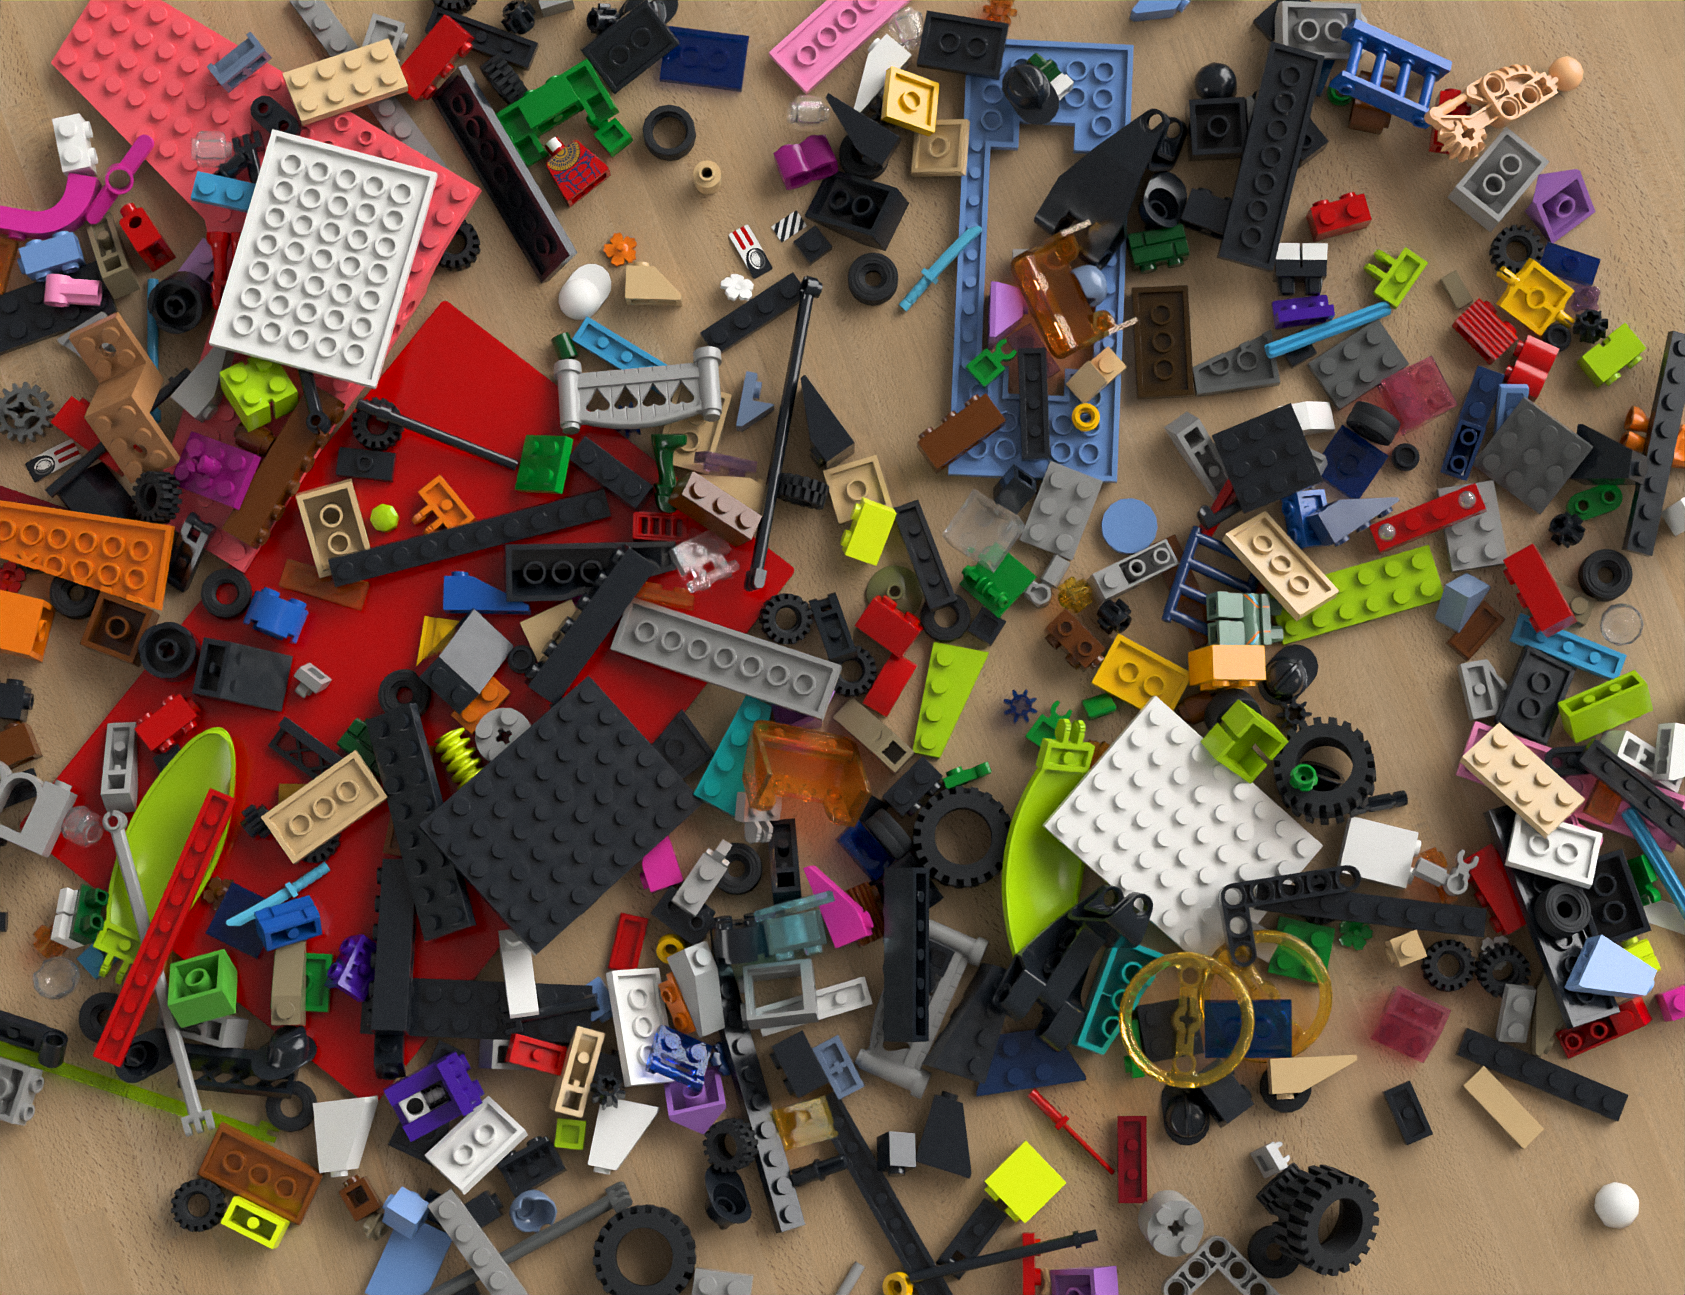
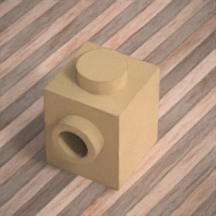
(1404, 949)

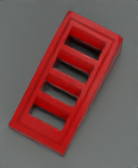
(661, 517)

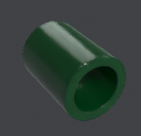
(564, 346)

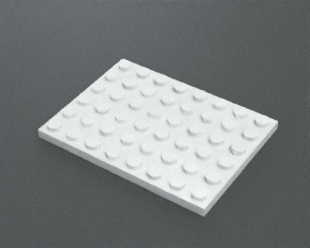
(323, 259)
(1177, 828)

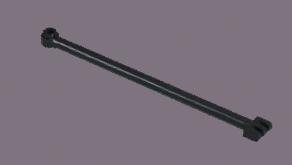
(809, 289)
(307, 378)

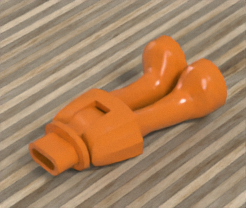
(1638, 422)

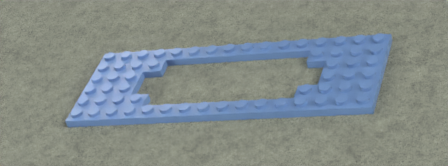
(1097, 110)

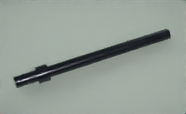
(383, 414)

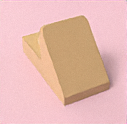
(1095, 375)

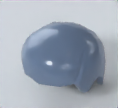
(1092, 283)
(532, 1211)

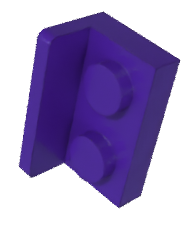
(1302, 311)
(353, 967)

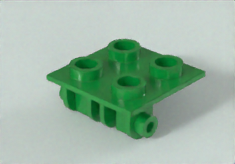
(997, 589)

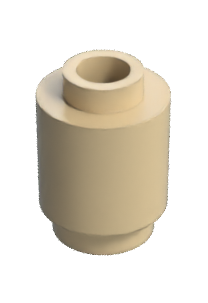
(711, 184)

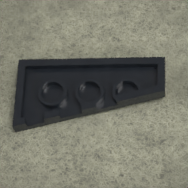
(682, 745)
(420, 1146)

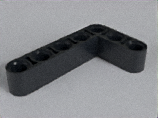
(1275, 895)

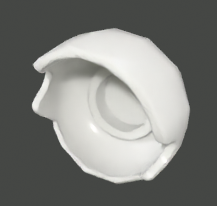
(1616, 1205)

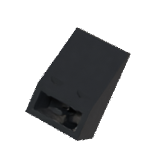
(242, 675)

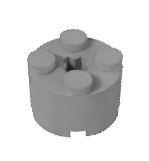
(493, 724)
(1171, 1223)

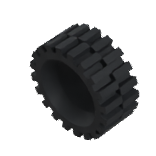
(1337, 801)
(924, 837)
(1302, 1213)
(650, 1217)

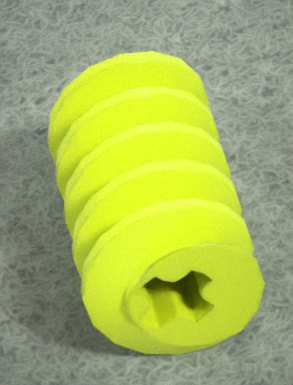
(458, 755)

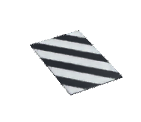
(789, 226)

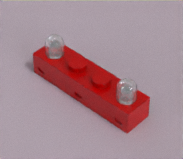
(1428, 518)

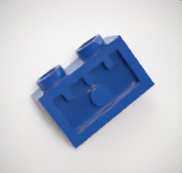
(1296, 509)

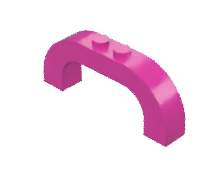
(64, 216)

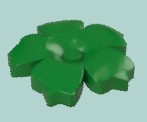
(1354, 934)

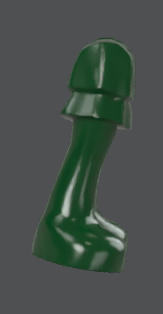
(663, 448)

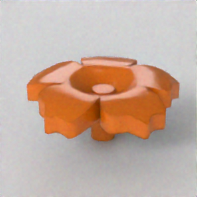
(620, 249)

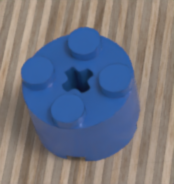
(276, 616)

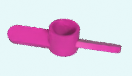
(130, 164)

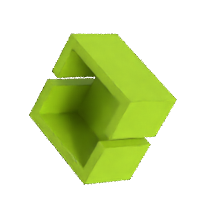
(254, 386)
(1234, 738)

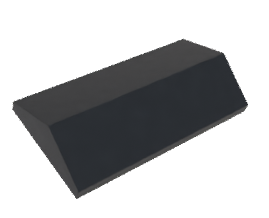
(98, 493)

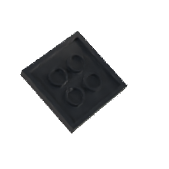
(1267, 458)

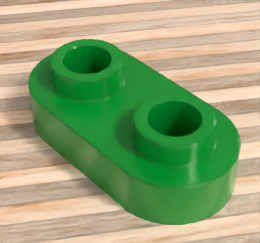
(1595, 501)

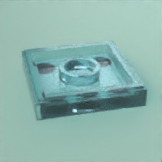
(794, 906)

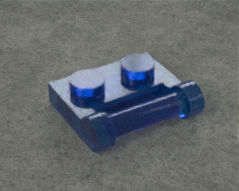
(681, 1051)

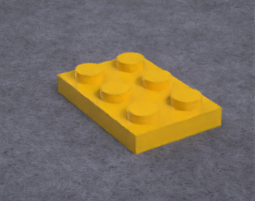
(1138, 674)

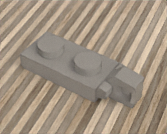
(702, 879)

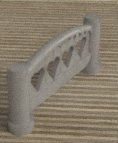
(578, 388)
(905, 1065)

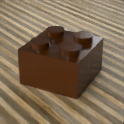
(117, 628)

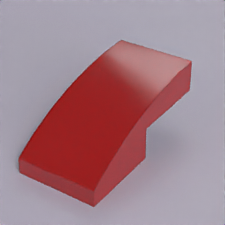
(889, 684)

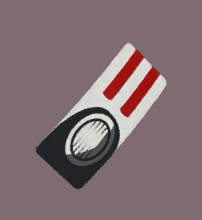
(751, 251)
(53, 460)

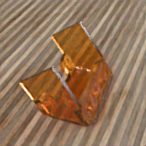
(1057, 297)

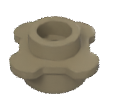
(374, 1226)

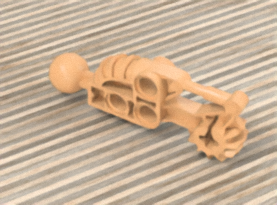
(1465, 134)

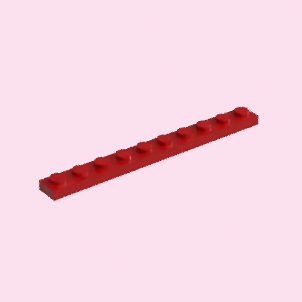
(165, 928)

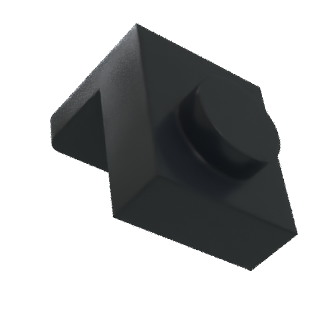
(389, 1056)

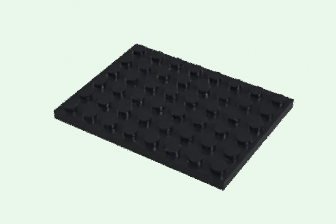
(560, 815)

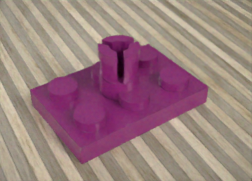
(216, 470)

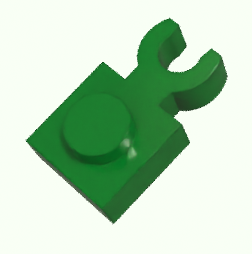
(611, 135)
(988, 365)
(1045, 726)
(958, 777)
(1643, 876)

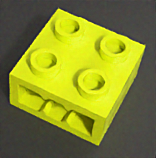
(1023, 1182)

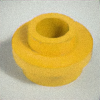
(1089, 409)

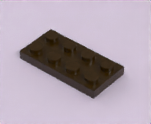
(1162, 342)

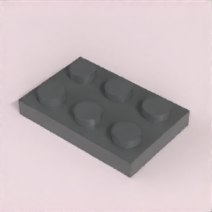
(1357, 364)

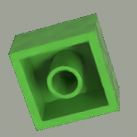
(202, 988)

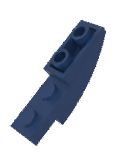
(1471, 423)

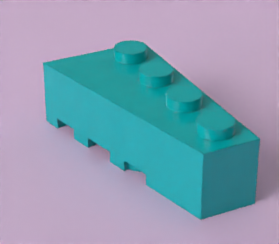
(725, 770)
(1104, 999)

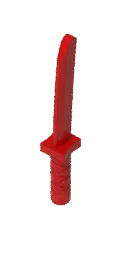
(1057, 1118)

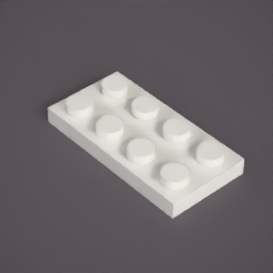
(636, 1016)

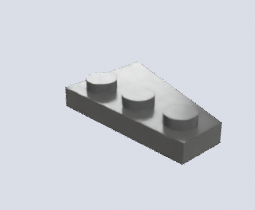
(1238, 369)

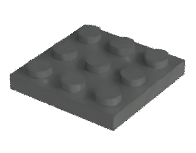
(1532, 455)

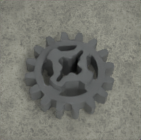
(23, 401)

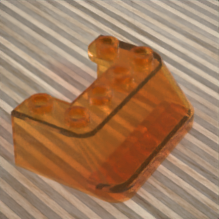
(805, 767)

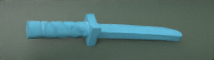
(936, 269)
(289, 891)

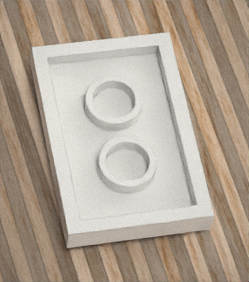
(1564, 855)
(476, 1145)

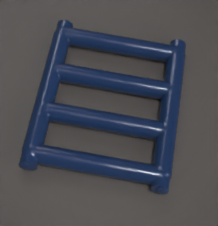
(1187, 562)

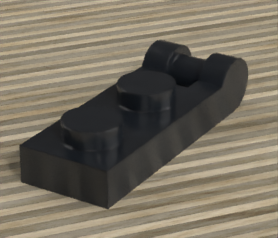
(189, 551)
(833, 629)
(974, 1234)

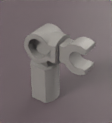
(1041, 593)
(1452, 883)

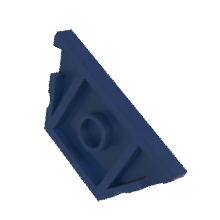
(1027, 1063)

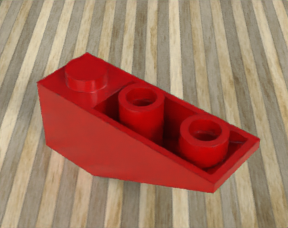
(1580, 1039)

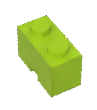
(1620, 350)

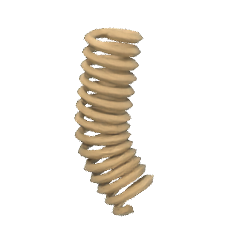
(1046, 1279)

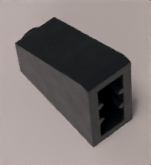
(1609, 461)
(945, 1137)

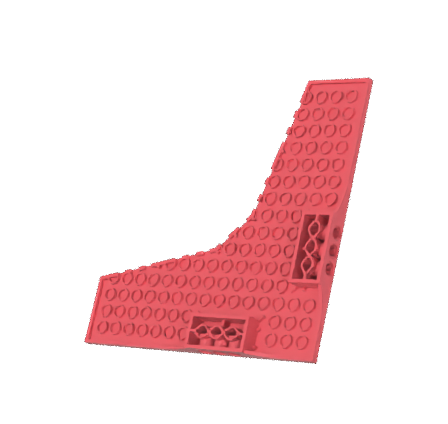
(151, 77)

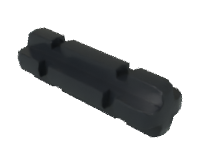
(1384, 802)

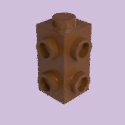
(1075, 640)

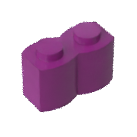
(805, 161)

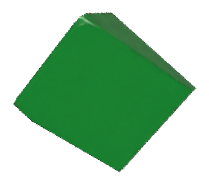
(1098, 706)

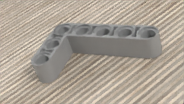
(1211, 1264)

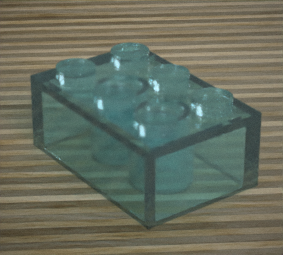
(795, 935)

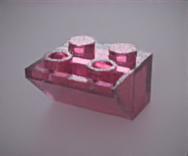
(1417, 395)
(1410, 1023)

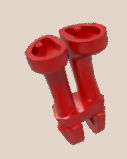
(220, 242)

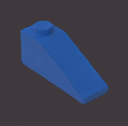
(468, 592)

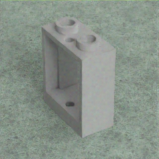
(779, 970)

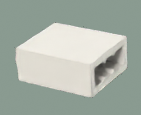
(1379, 852)

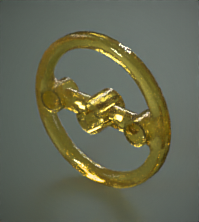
(1197, 962)
(1302, 1038)

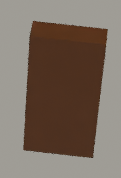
(1476, 631)

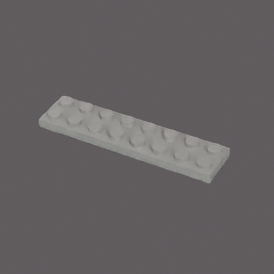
(726, 658)

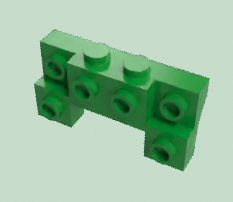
(553, 104)

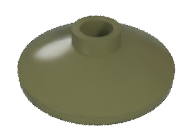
(902, 578)

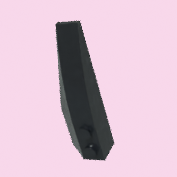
(568, 569)

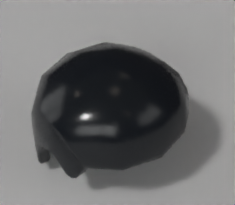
(1216, 81)

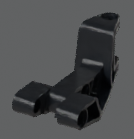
(1106, 182)
(1059, 957)

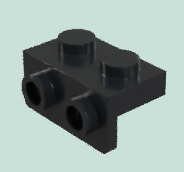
(531, 1165)

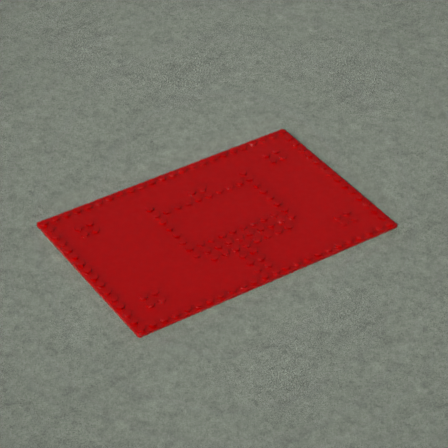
(487, 394)

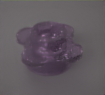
(1591, 293)

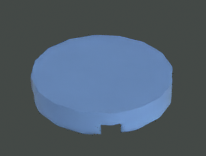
(1129, 526)

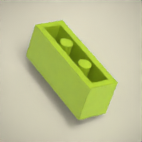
(1605, 706)

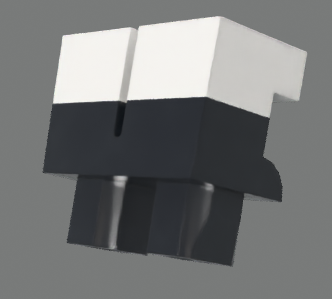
(1300, 265)

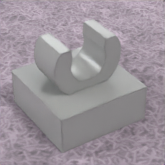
(311, 680)
(1270, 1159)

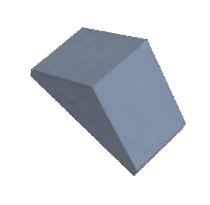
(1460, 601)

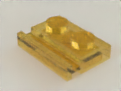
(805, 1122)

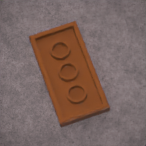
(260, 1173)

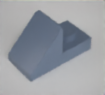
(750, 410)

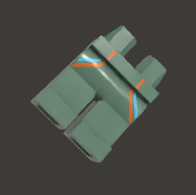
(1242, 619)

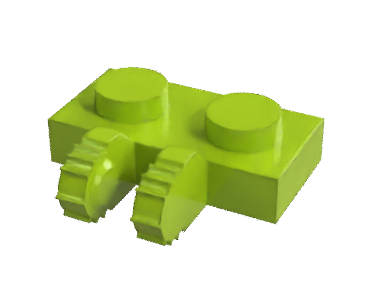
(1400, 276)

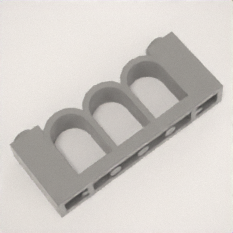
(46, 816)

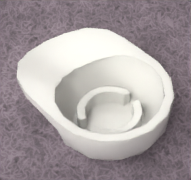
(585, 291)

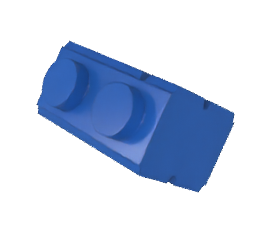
(288, 923)

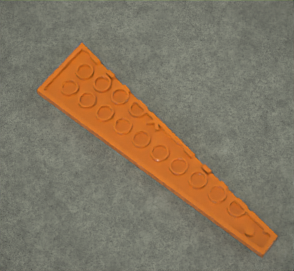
(90, 549)

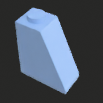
(1610, 971)

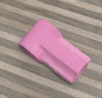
(63, 290)

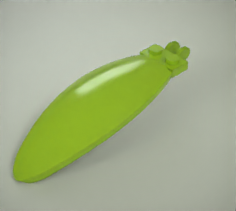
(159, 835)
(1039, 871)

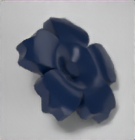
(719, 1058)

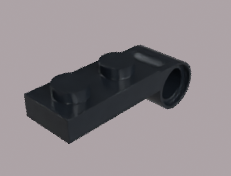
(34, 1036)

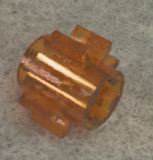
(1007, 11)
(44, 943)

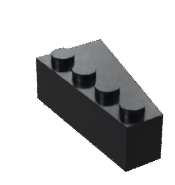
(973, 1030)

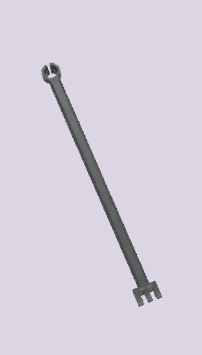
(617, 1198)

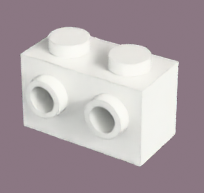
(74, 145)

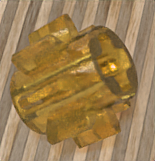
(1074, 594)

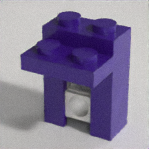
(462, 1091)

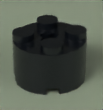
(179, 289)
(175, 637)
(738, 939)

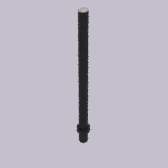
(96, 452)
(1075, 1239)

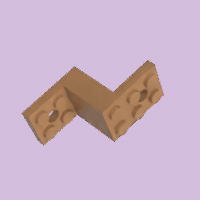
(124, 397)

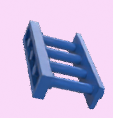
(1396, 50)

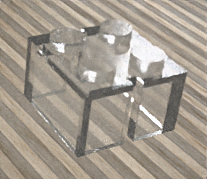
(981, 532)

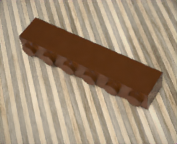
(281, 472)

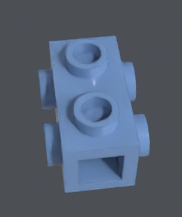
(51, 256)

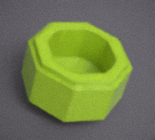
(384, 518)

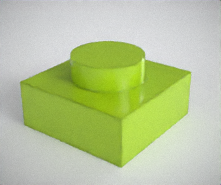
(570, 1134)

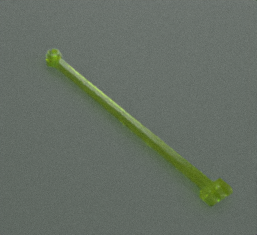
(131, 1092)

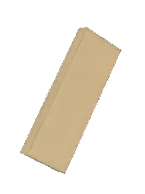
(1503, 1107)

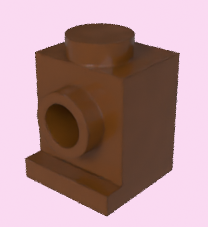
(358, 1209)

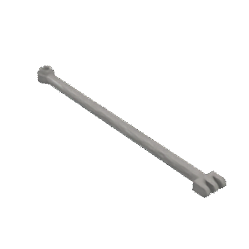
(171, 1026)

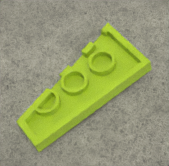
(946, 691)

